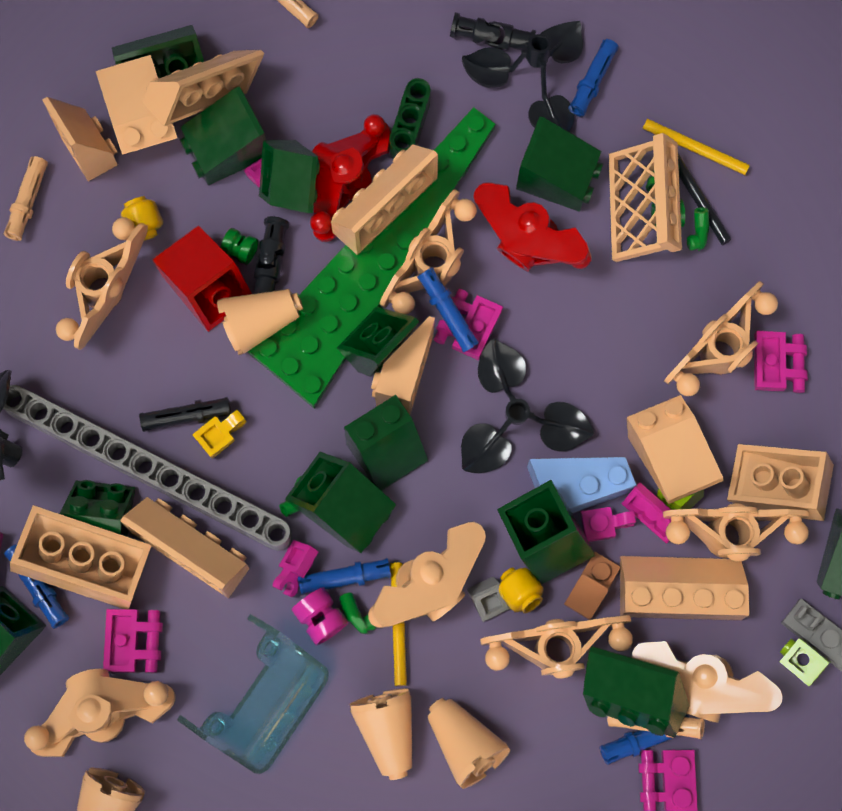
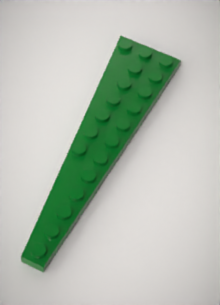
(352, 285)

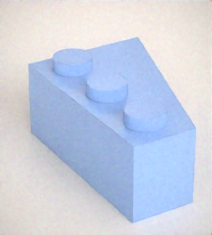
(584, 480)

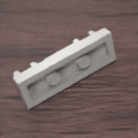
(816, 631)

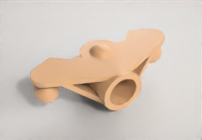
(425, 246)
(87, 270)
(722, 330)
(744, 521)
(430, 581)
(498, 658)
(711, 683)
(98, 709)

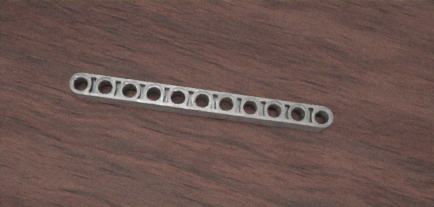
(155, 478)

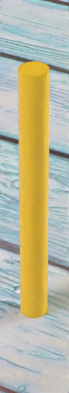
(697, 147)
(399, 648)

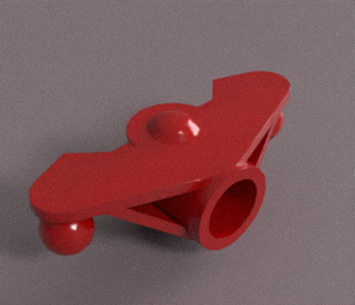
(345, 171)
(528, 232)

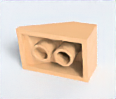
(123, 93)
(82, 138)
(404, 368)
(673, 449)
(781, 479)

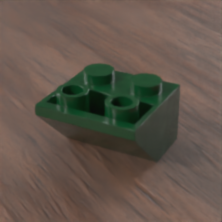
(288, 175)
(99, 504)

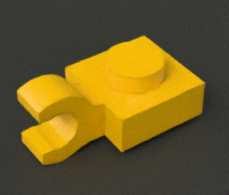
(216, 435)

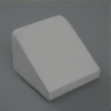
(487, 599)

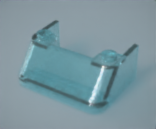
(271, 705)

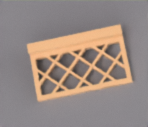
(666, 194)

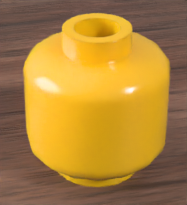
(143, 211)
(520, 590)

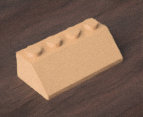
(201, 85)
(385, 197)
(187, 546)
(80, 557)
(683, 588)

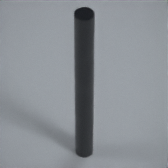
(701, 201)

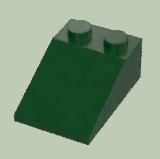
(376, 339)

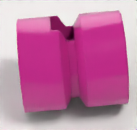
(313, 607)

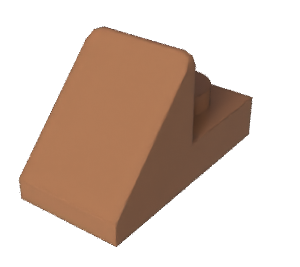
(592, 586)

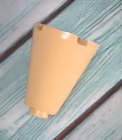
(257, 316)
(387, 730)
(465, 742)
(105, 792)

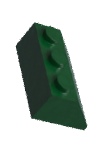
(168, 50)
(634, 692)

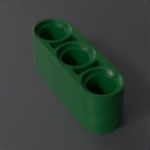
(410, 108)

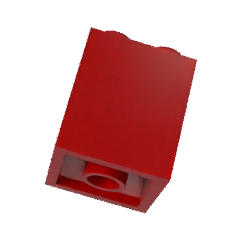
(201, 275)

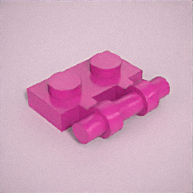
(480, 318)
(770, 362)
(122, 641)
(678, 780)

